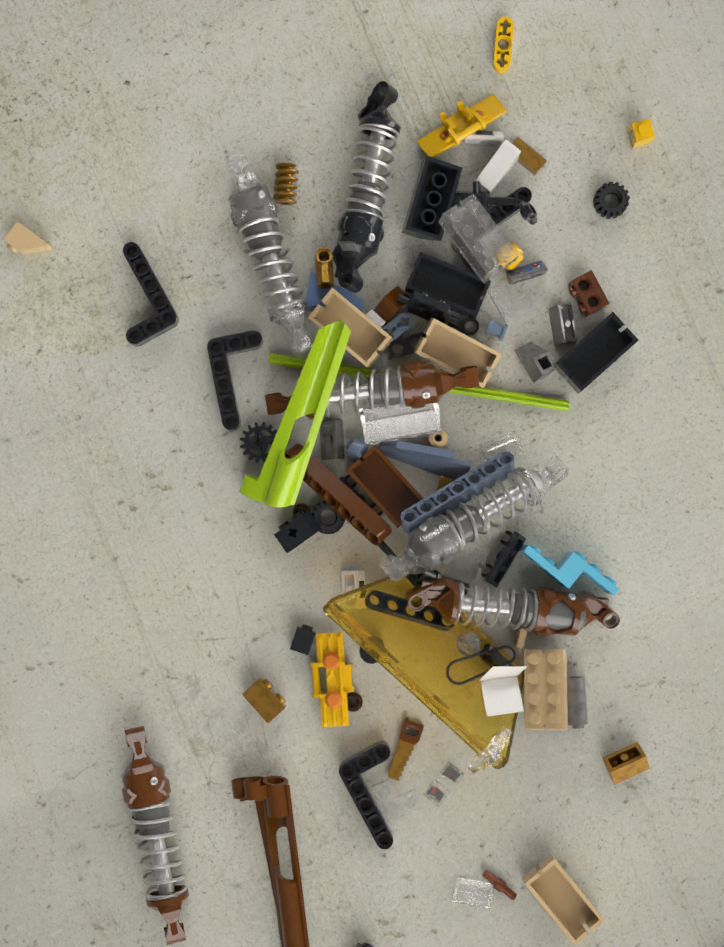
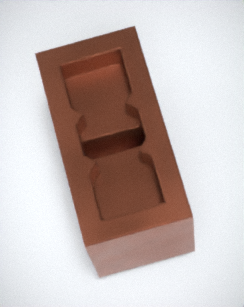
(593, 291)

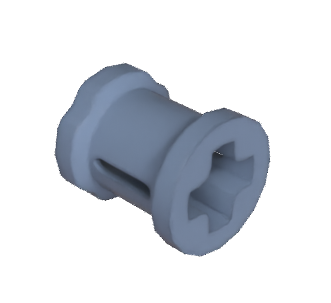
(496, 329)

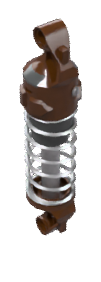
(408, 386)
(148, 797)

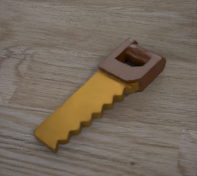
(404, 748)

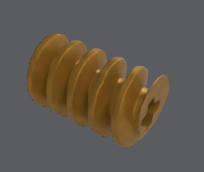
(285, 184)

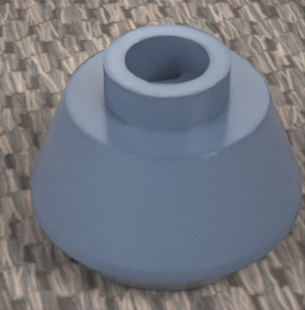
(356, 449)

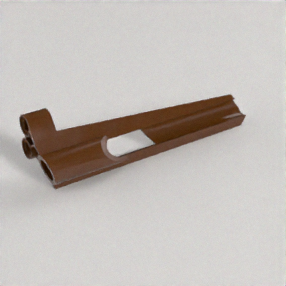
(275, 811)

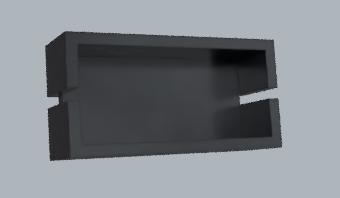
(448, 283)
(595, 353)

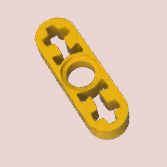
(509, 32)

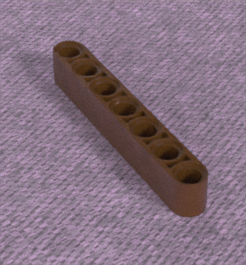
(343, 499)

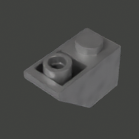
(535, 361)

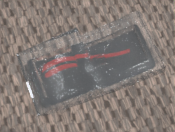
(443, 784)

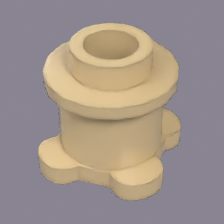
(444, 437)

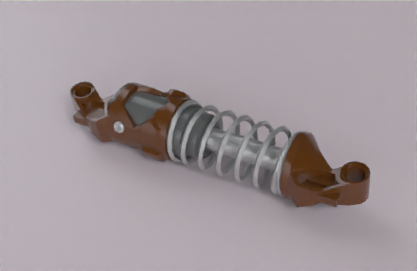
(536, 611)

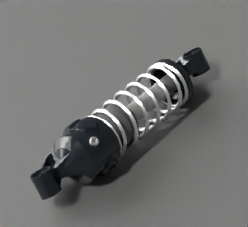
(362, 221)

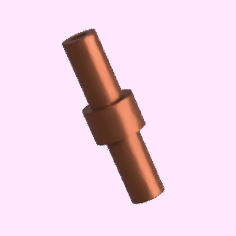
(499, 885)

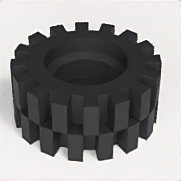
(617, 190)
(327, 529)

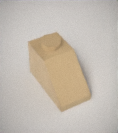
(24, 241)

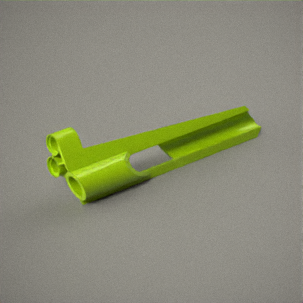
(281, 476)

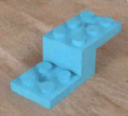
(570, 569)

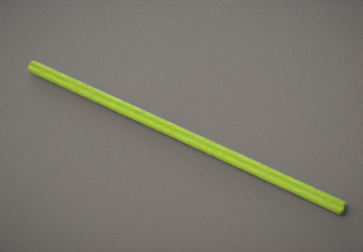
(488, 393)

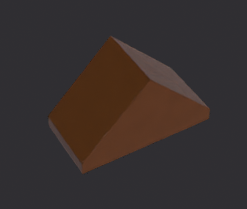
(389, 306)

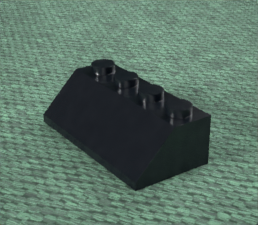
(431, 198)

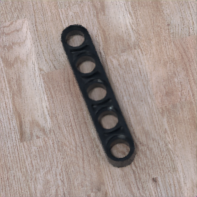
(408, 349)
(401, 611)

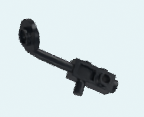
(526, 209)

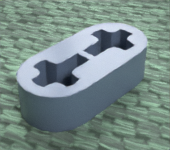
(396, 321)

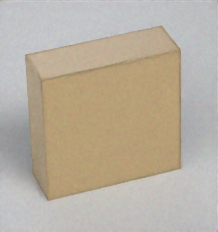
(520, 638)

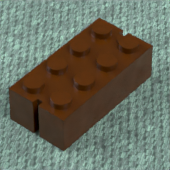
(384, 484)

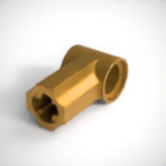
(324, 269)

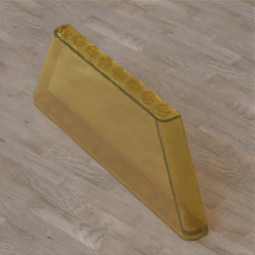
(419, 661)

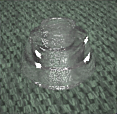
(468, 643)

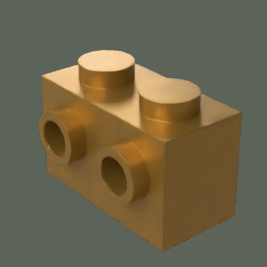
(264, 699)
(626, 763)

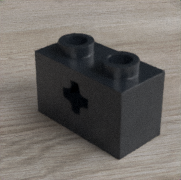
(298, 531)

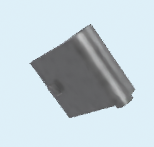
(576, 702)

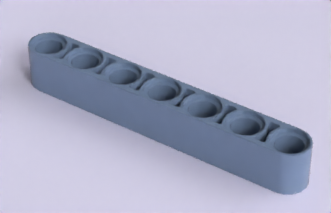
(459, 491)

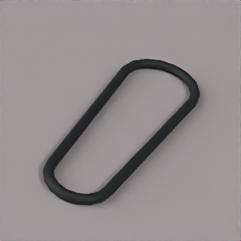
(475, 655)

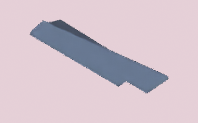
(426, 458)

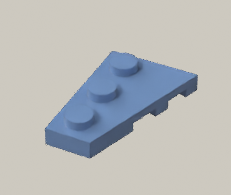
(316, 294)

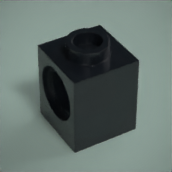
(303, 639)

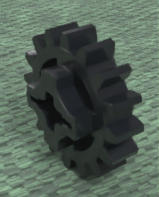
(252, 444)

